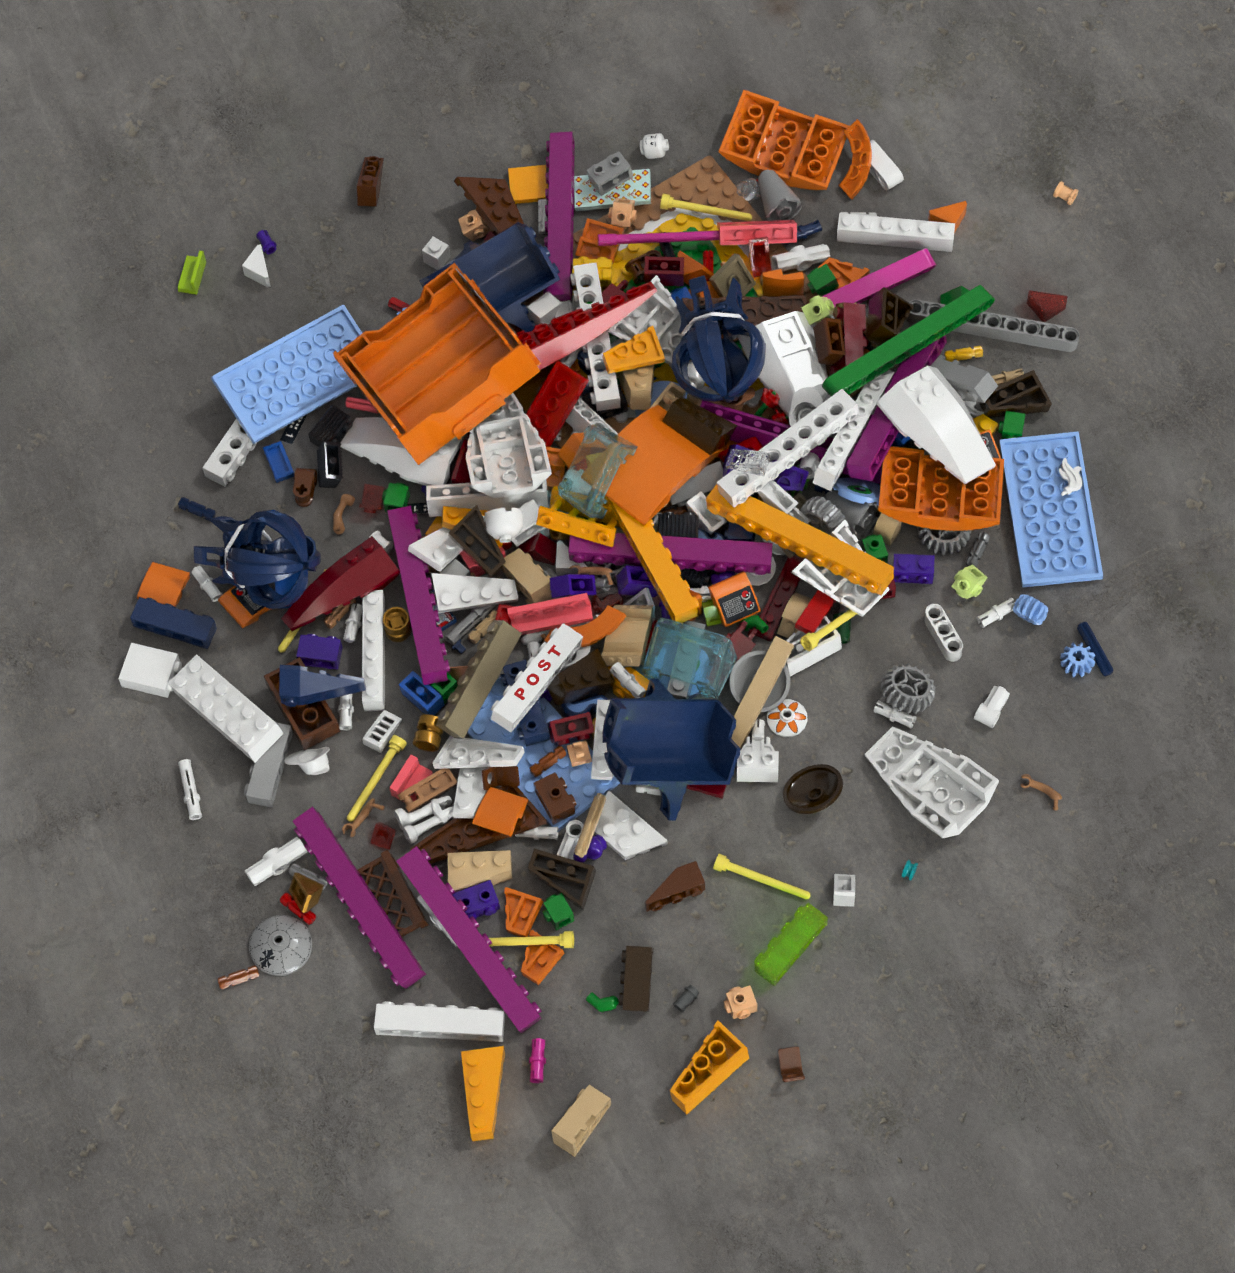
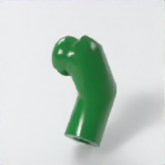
(756, 621)
(602, 1004)

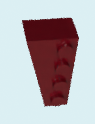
(853, 325)

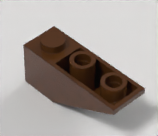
(370, 181)
(681, 883)

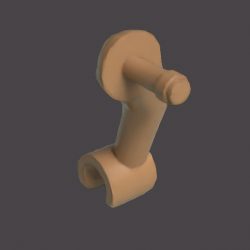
(338, 525)
(595, 570)
(1043, 788)
(361, 817)

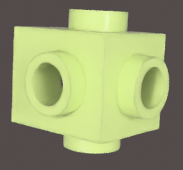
(818, 309)
(969, 582)

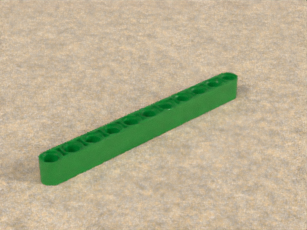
(909, 341)

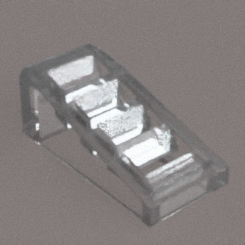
(753, 468)

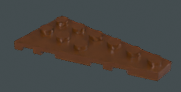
(492, 201)
(760, 308)
(462, 835)

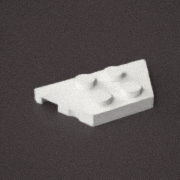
(626, 830)

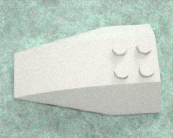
(939, 422)
(378, 443)
(506, 453)
(932, 781)

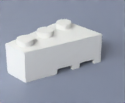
(801, 658)

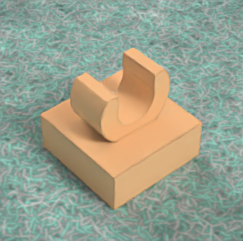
(579, 753)

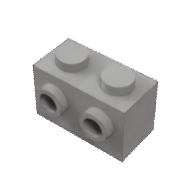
(609, 173)

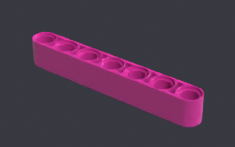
(886, 277)

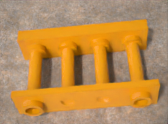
(575, 525)

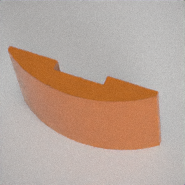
(782, 140)
(658, 467)
(930, 497)

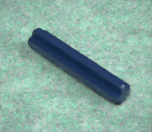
(1090, 640)

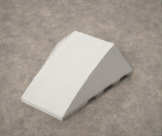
(658, 311)
(837, 587)

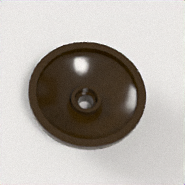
(813, 789)

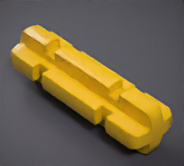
(964, 353)

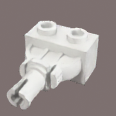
(758, 760)

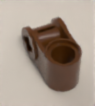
(637, 265)
(304, 486)

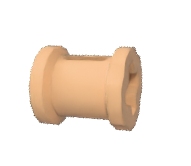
(1065, 193)

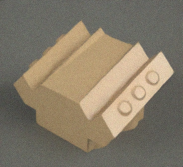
(630, 639)

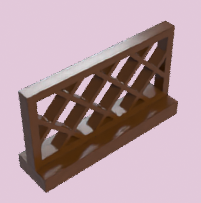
(401, 887)

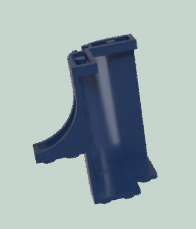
(507, 271)
(669, 743)

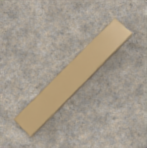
(760, 689)

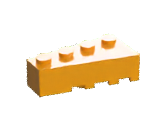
(709, 1067)
(482, 1086)

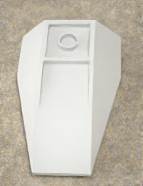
(789, 357)

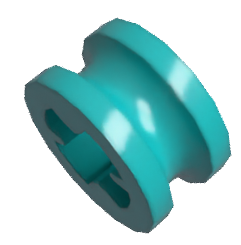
(909, 870)

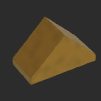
(305, 892)

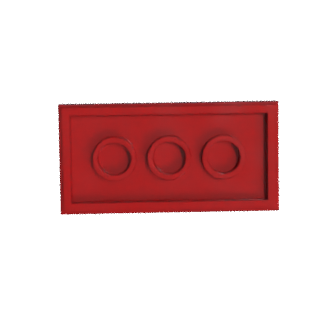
(555, 401)

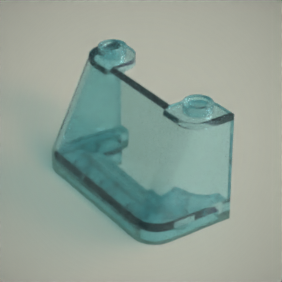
(594, 470)
(689, 656)

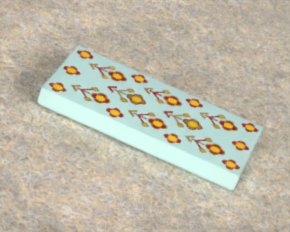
(636, 189)

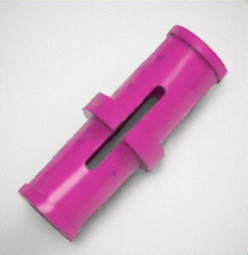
(537, 1060)

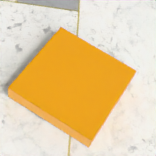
(528, 183)

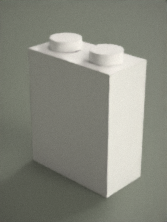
(149, 670)

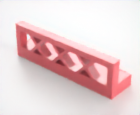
(739, 232)
(551, 614)

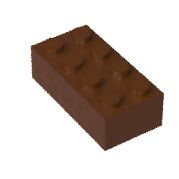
(309, 721)

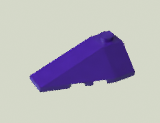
(789, 479)

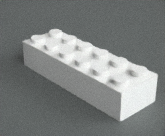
(225, 708)

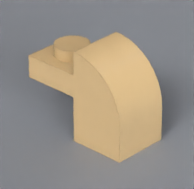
(888, 528)
(791, 614)

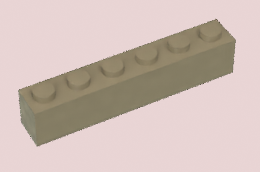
(478, 679)

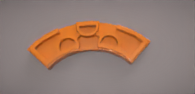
(861, 159)
(597, 629)

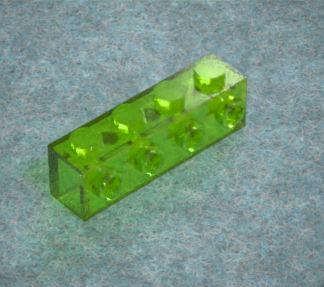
(790, 944)

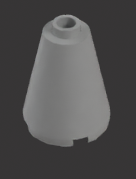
(777, 197)
(860, 516)

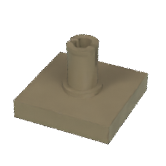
(731, 269)

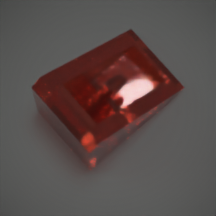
(759, 256)
(1046, 304)

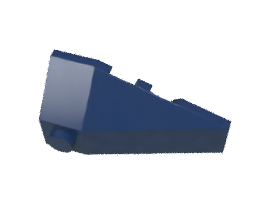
(304, 687)

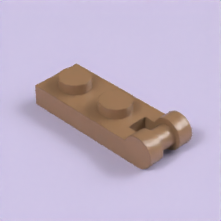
(428, 789)

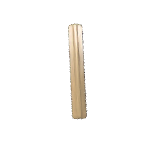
(590, 825)

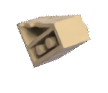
(637, 386)
(528, 577)
(473, 868)
(580, 1120)

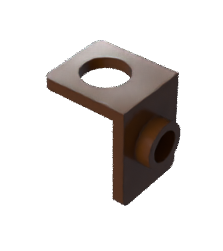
(501, 777)
(790, 1064)

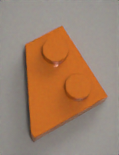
(844, 271)
(520, 911)
(540, 960)

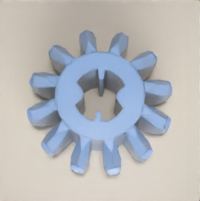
(1030, 609)
(1077, 652)

